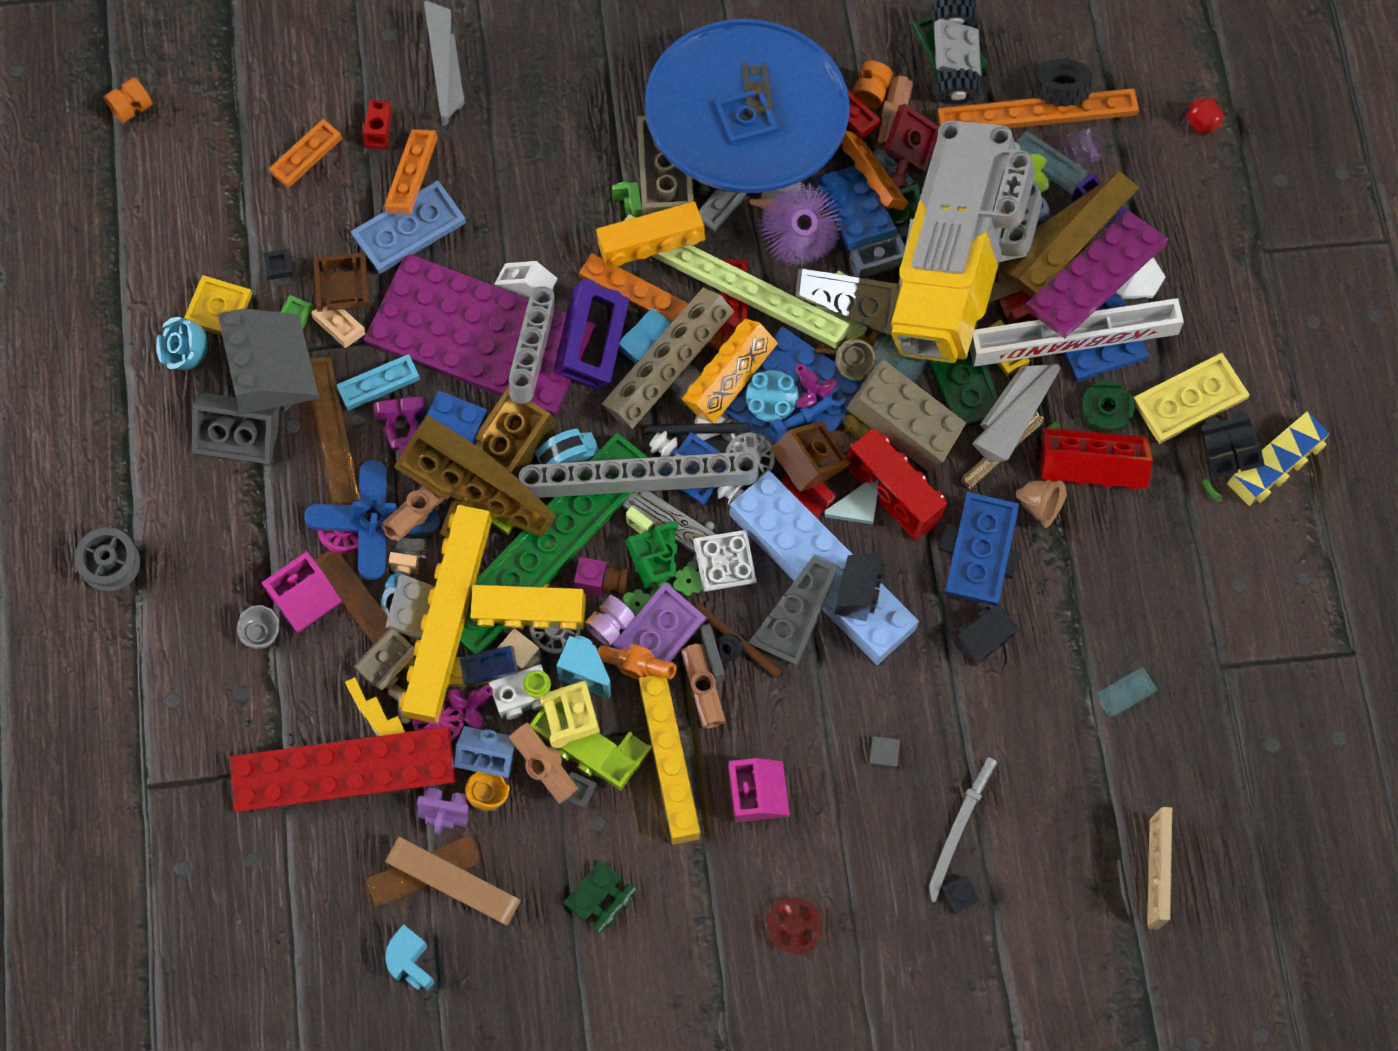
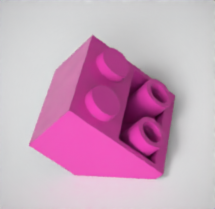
(301, 592)
(758, 789)

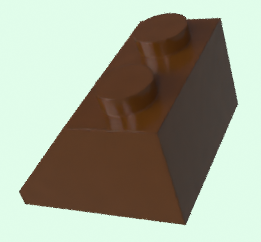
(810, 455)

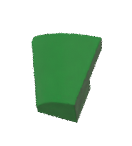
(654, 554)

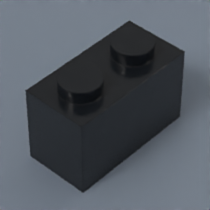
(986, 634)

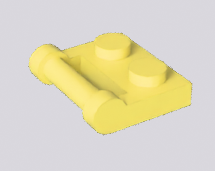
(578, 712)

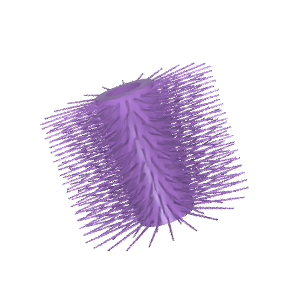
(790, 229)

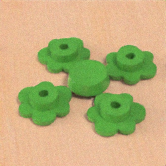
(688, 574)

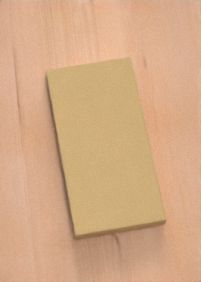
(1159, 868)

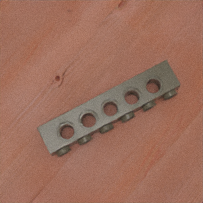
(668, 357)

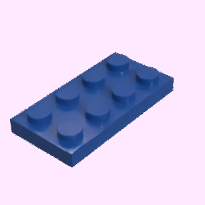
(859, 205)
(981, 549)

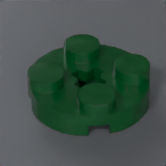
(1098, 418)

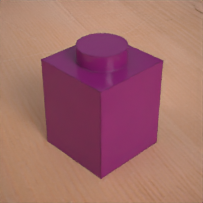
(590, 576)

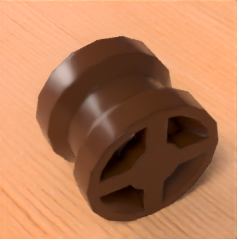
(615, 580)

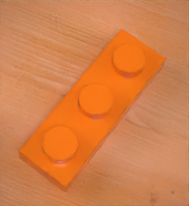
(305, 153)

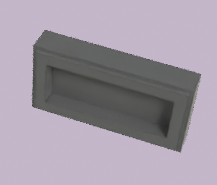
(707, 638)

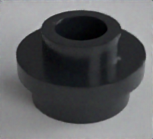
(735, 644)

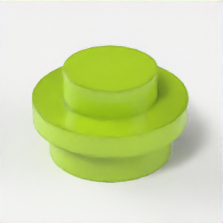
(536, 684)

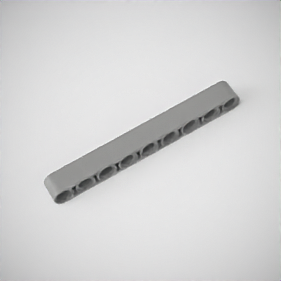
(649, 482)

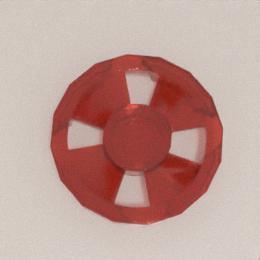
(794, 925)

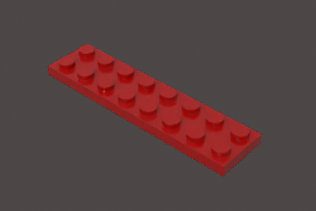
(342, 769)

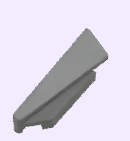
(444, 60)
(1014, 411)

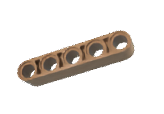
(453, 881)

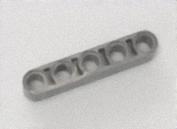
(531, 345)

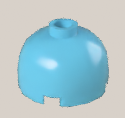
(182, 344)

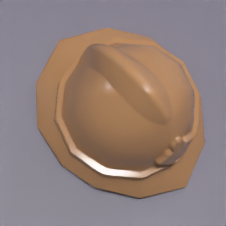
(1042, 499)

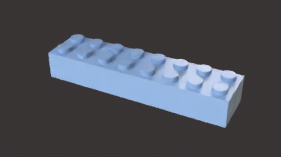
(793, 537)

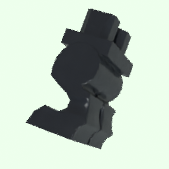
(1232, 435)

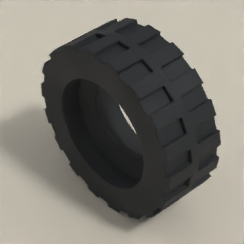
(1063, 70)

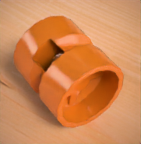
(872, 83)
(128, 100)

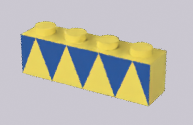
(1280, 457)

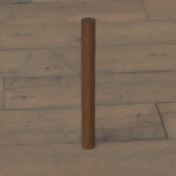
(748, 649)

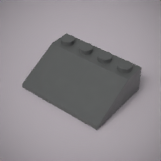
(267, 359)

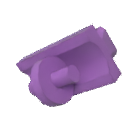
(442, 812)

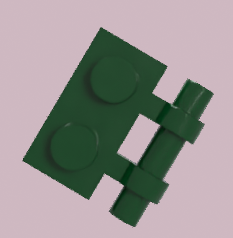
(593, 891)

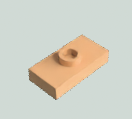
(339, 325)

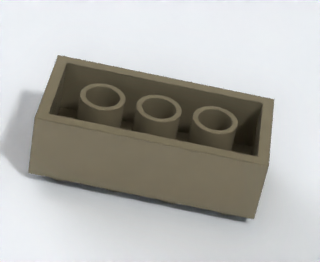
(660, 181)
(906, 415)

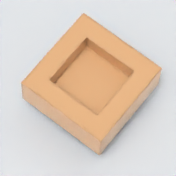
(404, 563)

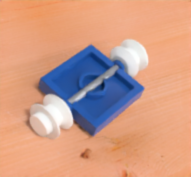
(694, 446)

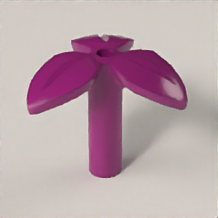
(809, 382)
(475, 699)

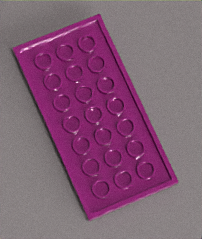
(464, 330)

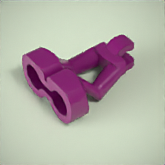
(393, 409)

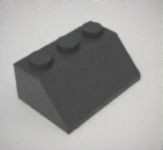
(225, 433)

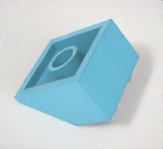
(582, 663)

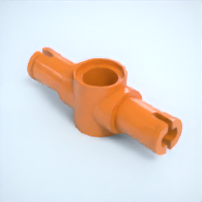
(636, 662)

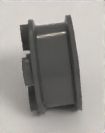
(120, 566)

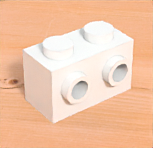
(511, 697)

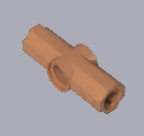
(898, 94)
(407, 516)
(706, 701)
(543, 763)

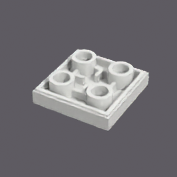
(724, 561)

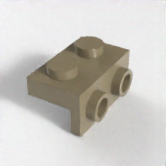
(386, 660)

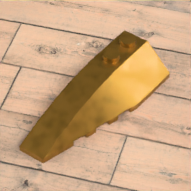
(1068, 234)
(510, 438)
(463, 471)

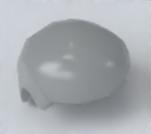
(258, 627)

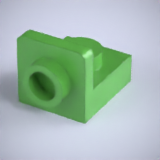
(630, 194)

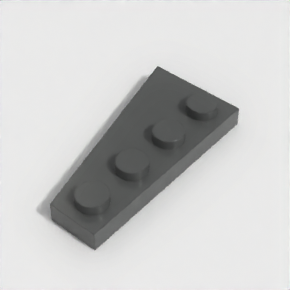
(854, 298)
(795, 615)

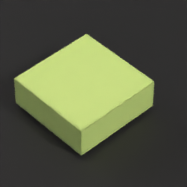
(638, 521)

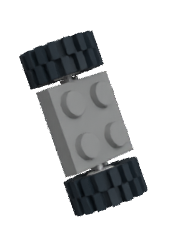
(956, 51)

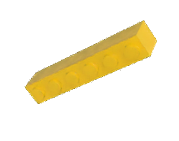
(669, 759)

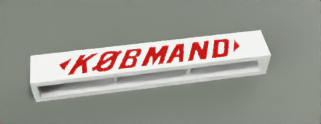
(1098, 330)

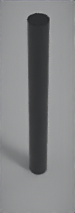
(698, 428)

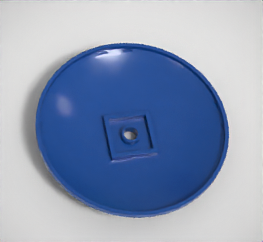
(700, 94)

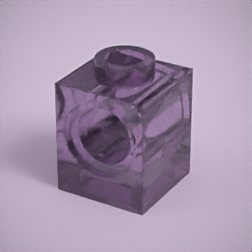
(1084, 146)

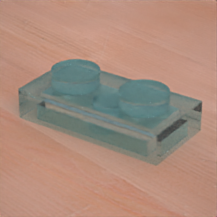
(1126, 692)

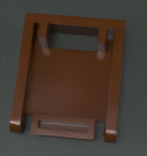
(341, 289)

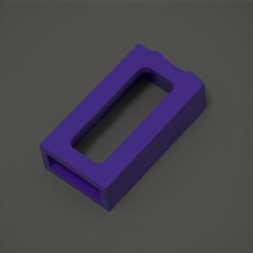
(567, 358)

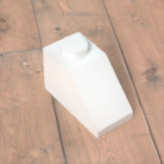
(524, 277)

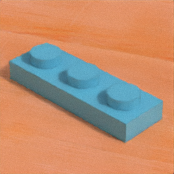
(378, 382)

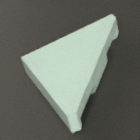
(856, 506)

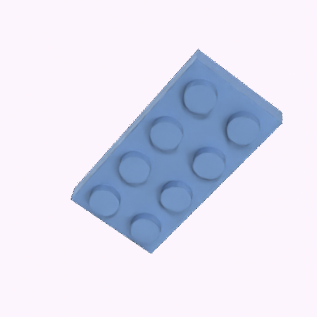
(393, 236)

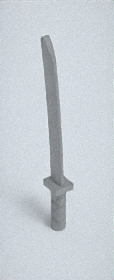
(972, 796)

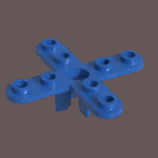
(352, 518)

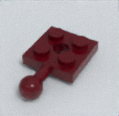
(899, 144)

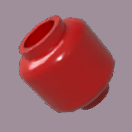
(1205, 115)

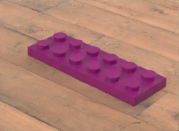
(1096, 274)

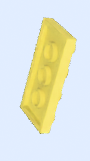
(1190, 398)

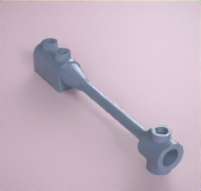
(889, 253)

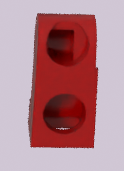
(377, 124)

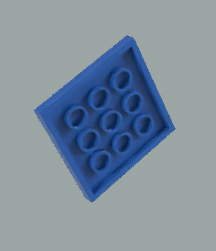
(784, 358)

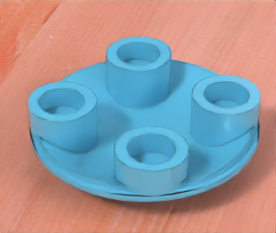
(771, 395)

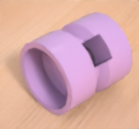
(612, 617)

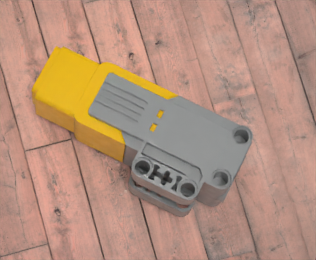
(959, 232)

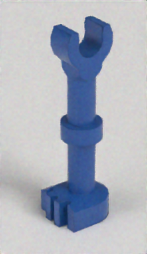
(806, 414)

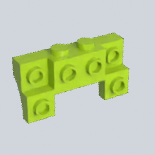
(595, 753)

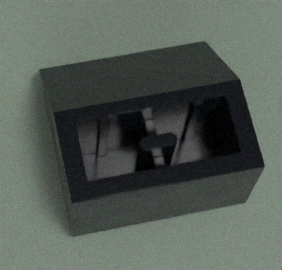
(857, 590)

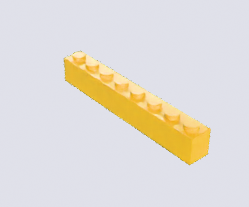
(446, 614)

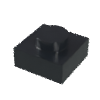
(278, 264)
(960, 894)

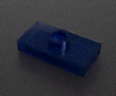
(488, 665)

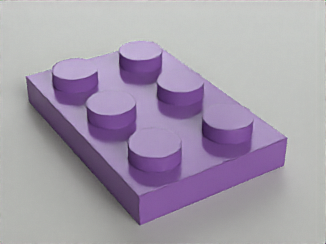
(662, 625)

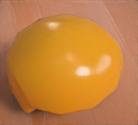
(486, 791)

